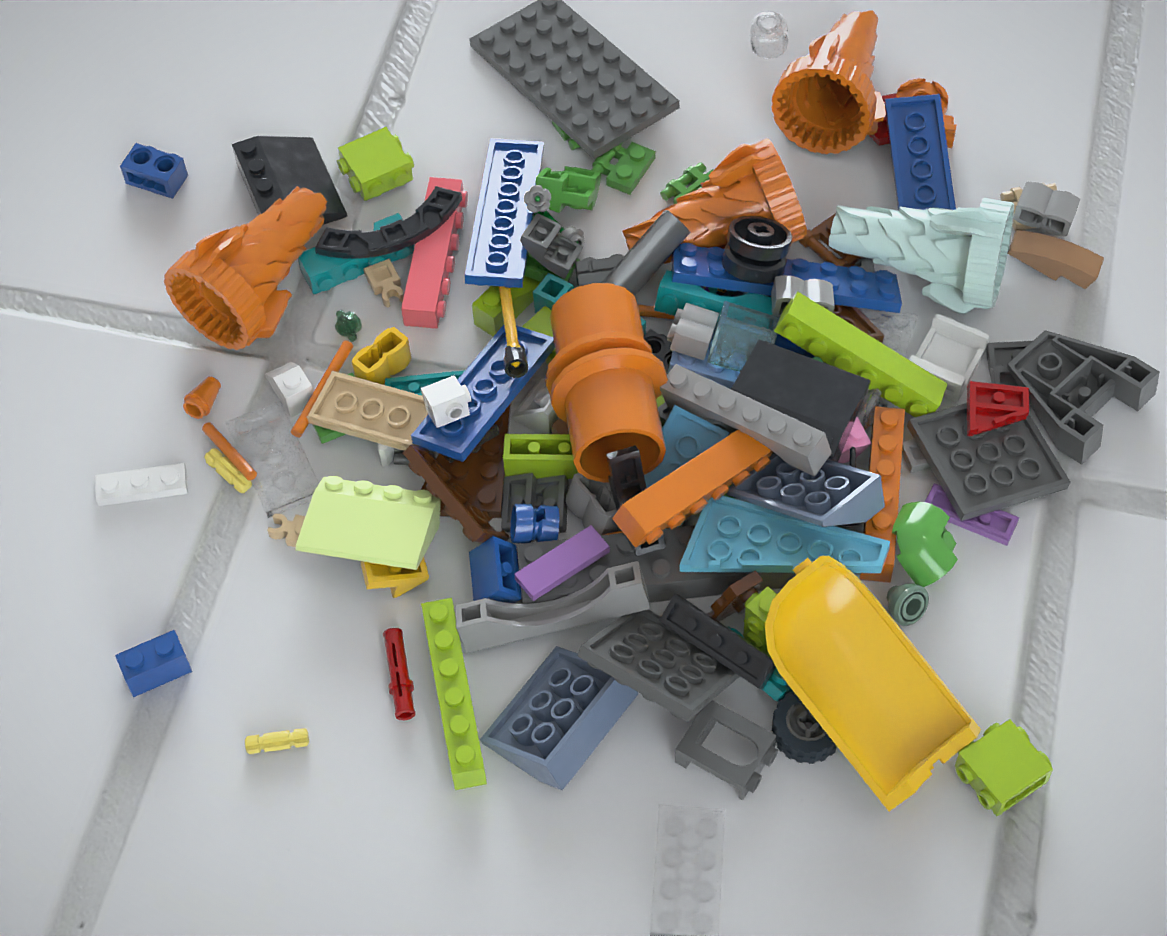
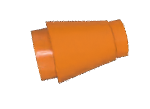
(201, 399)

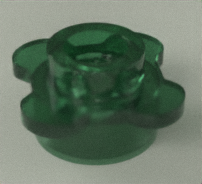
(348, 324)

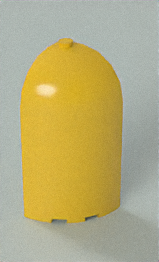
(864, 680)

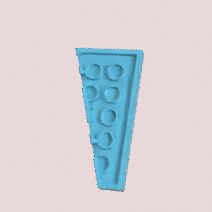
(750, 538)

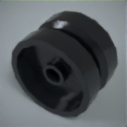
(756, 249)

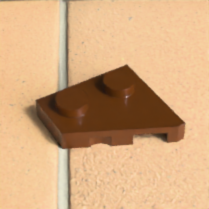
(735, 597)

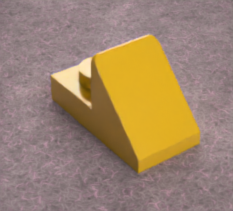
(397, 578)

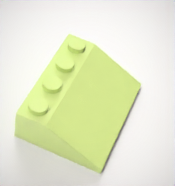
(370, 522)

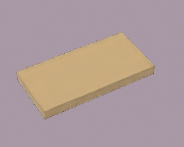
(368, 410)

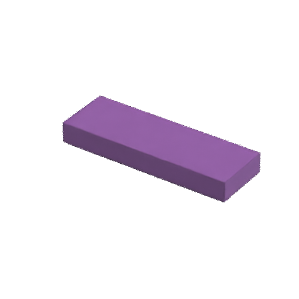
(993, 525)
(562, 562)

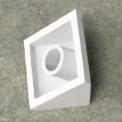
(536, 409)

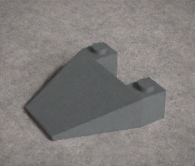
(1073, 382)

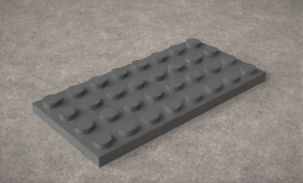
(574, 75)

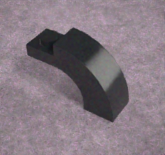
(627, 481)

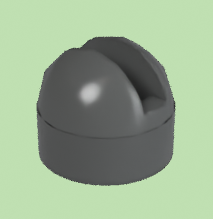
(866, 264)

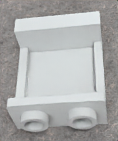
(951, 353)

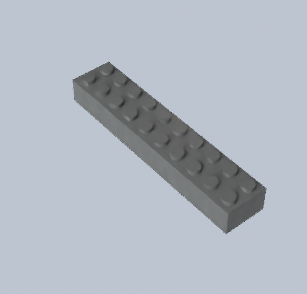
(658, 567)

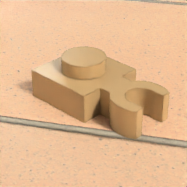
(384, 280)
(288, 528)

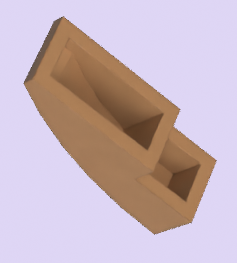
(1056, 257)

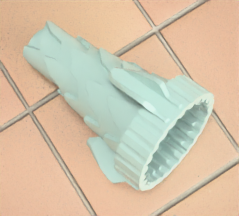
(953, 249)

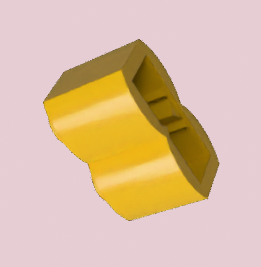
(383, 358)

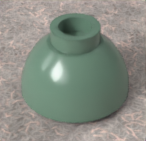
(907, 603)

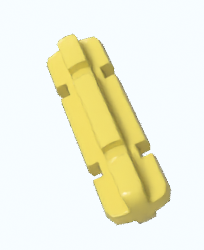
(227, 470)
(277, 741)

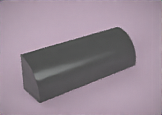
(648, 253)

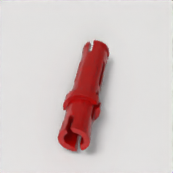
(400, 685)

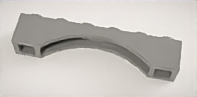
(787, 437)
(495, 623)

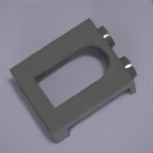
(741, 777)

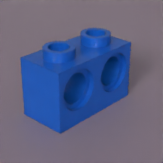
(154, 170)

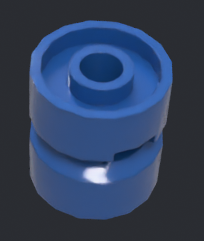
(534, 524)

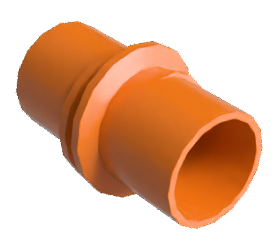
(605, 378)

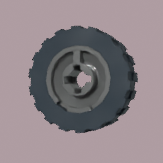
(794, 738)

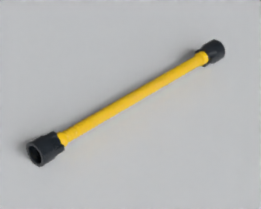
(515, 357)

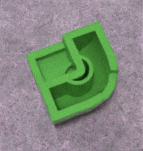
(571, 187)
(924, 542)

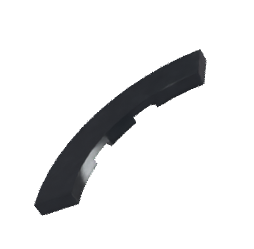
(394, 236)

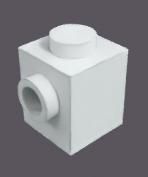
(446, 401)

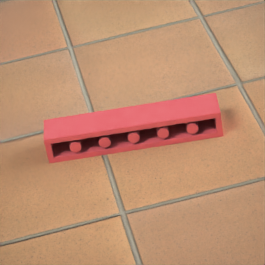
(432, 264)

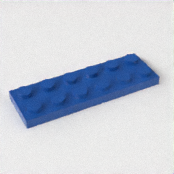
(919, 152)
(489, 391)

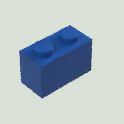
(494, 570)
(153, 663)

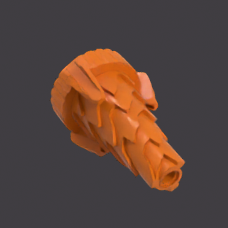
(828, 95)
(743, 184)
(233, 275)

